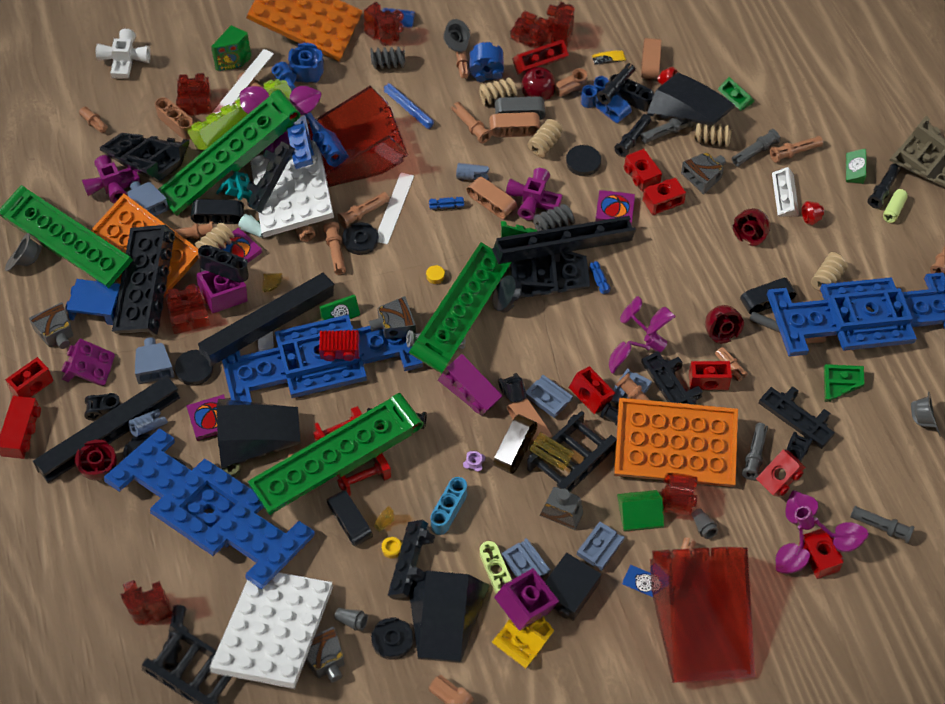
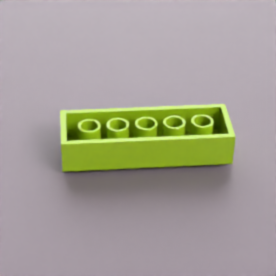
(207, 132)

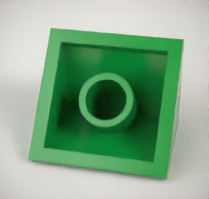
(641, 510)

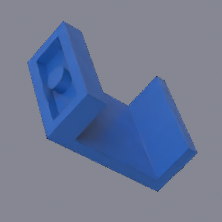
(93, 299)

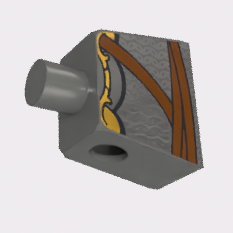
(703, 171)
(394, 319)
(53, 326)
(563, 508)
(326, 655)

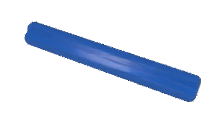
(408, 105)

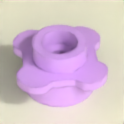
(474, 455)

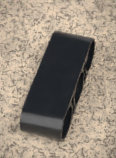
(635, 94)
(218, 211)
(223, 263)
(757, 299)
(349, 518)

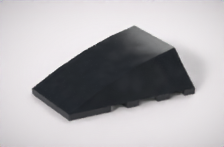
(689, 99)
(147, 155)
(551, 274)
(254, 429)
(445, 613)

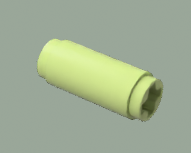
(895, 206)

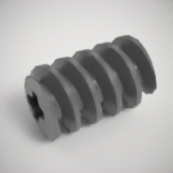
(388, 58)
(554, 218)

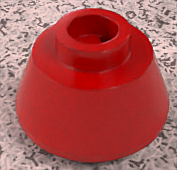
(666, 75)
(812, 212)

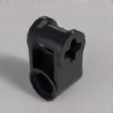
(512, 388)
(101, 405)
(799, 446)

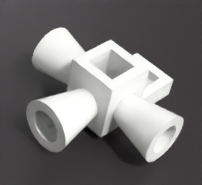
(123, 53)

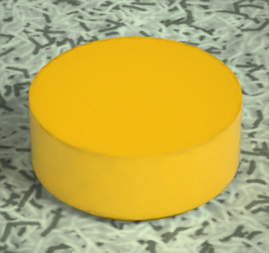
(435, 274)
(391, 547)

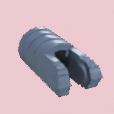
(471, 172)
(146, 423)

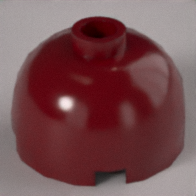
(538, 83)
(751, 226)
(724, 323)
(95, 459)

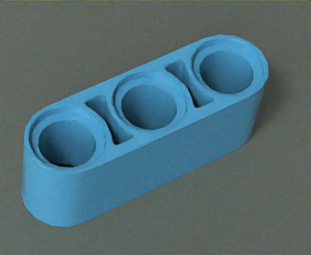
(445, 513)

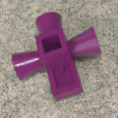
(110, 179)
(534, 194)

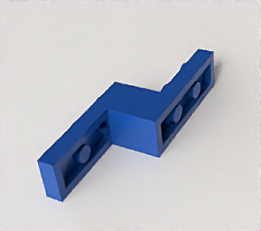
(300, 139)

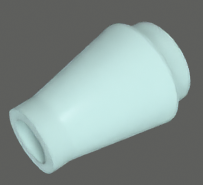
(250, 225)

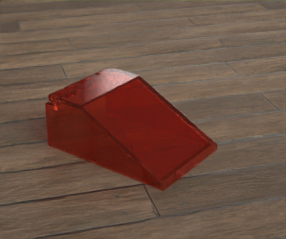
(368, 136)
(704, 612)

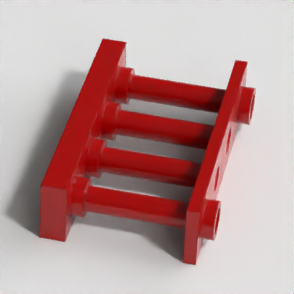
(380, 467)

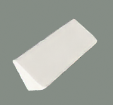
(785, 193)

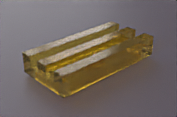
(555, 445)

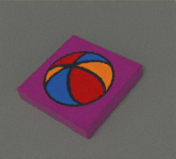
(614, 205)
(243, 246)
(204, 417)

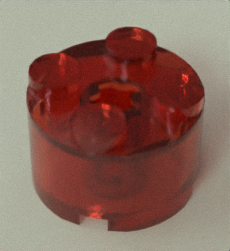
(679, 493)

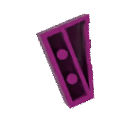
(469, 385)

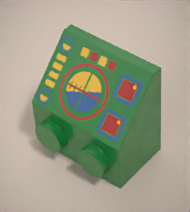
(231, 49)

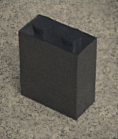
(572, 585)

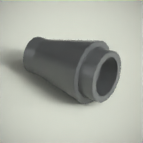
(706, 526)
(352, 618)

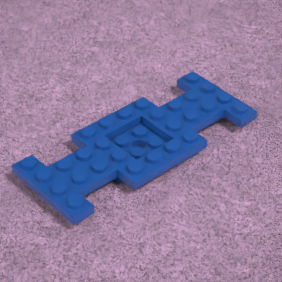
(845, 313)
(297, 358)
(186, 496)

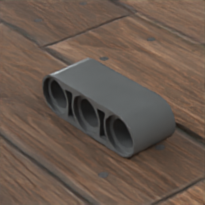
(521, 105)

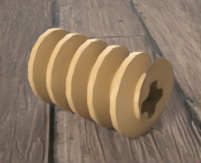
(498, 89)
(713, 134)
(545, 138)
(216, 237)
(830, 270)

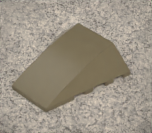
(923, 153)

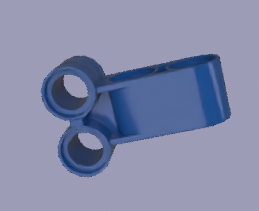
(615, 110)

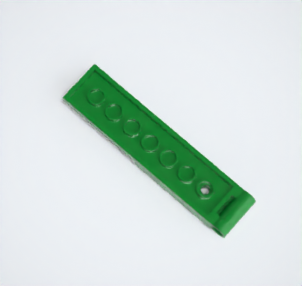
(231, 151)
(64, 236)
(459, 309)
(336, 453)

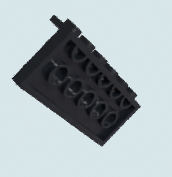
(144, 280)

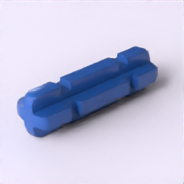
(445, 203)
(599, 277)

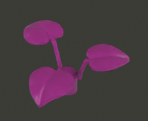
(302, 97)
(652, 339)
(801, 511)

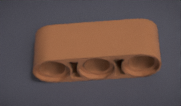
(651, 58)
(173, 117)
(514, 124)
(491, 197)
(526, 409)

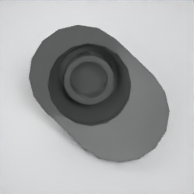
(456, 35)
(25, 254)
(923, 412)

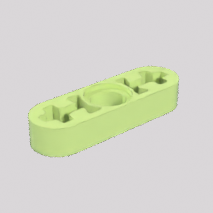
(497, 560)

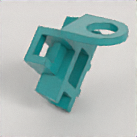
(236, 186)

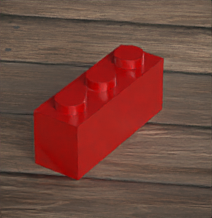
(540, 56)
(19, 427)

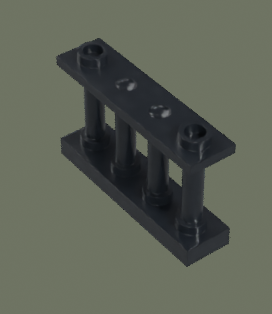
(591, 459)
(173, 679)

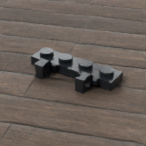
(274, 170)
(664, 376)
(809, 426)
(405, 568)

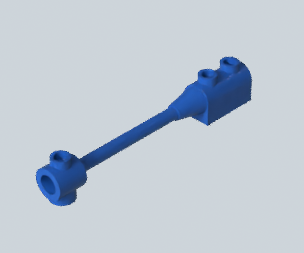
(324, 138)

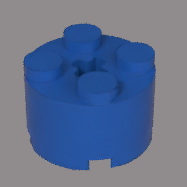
(306, 62)
(486, 62)

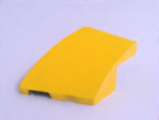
(523, 644)

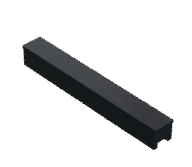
(563, 239)
(266, 319)
(106, 428)

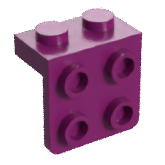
(88, 363)

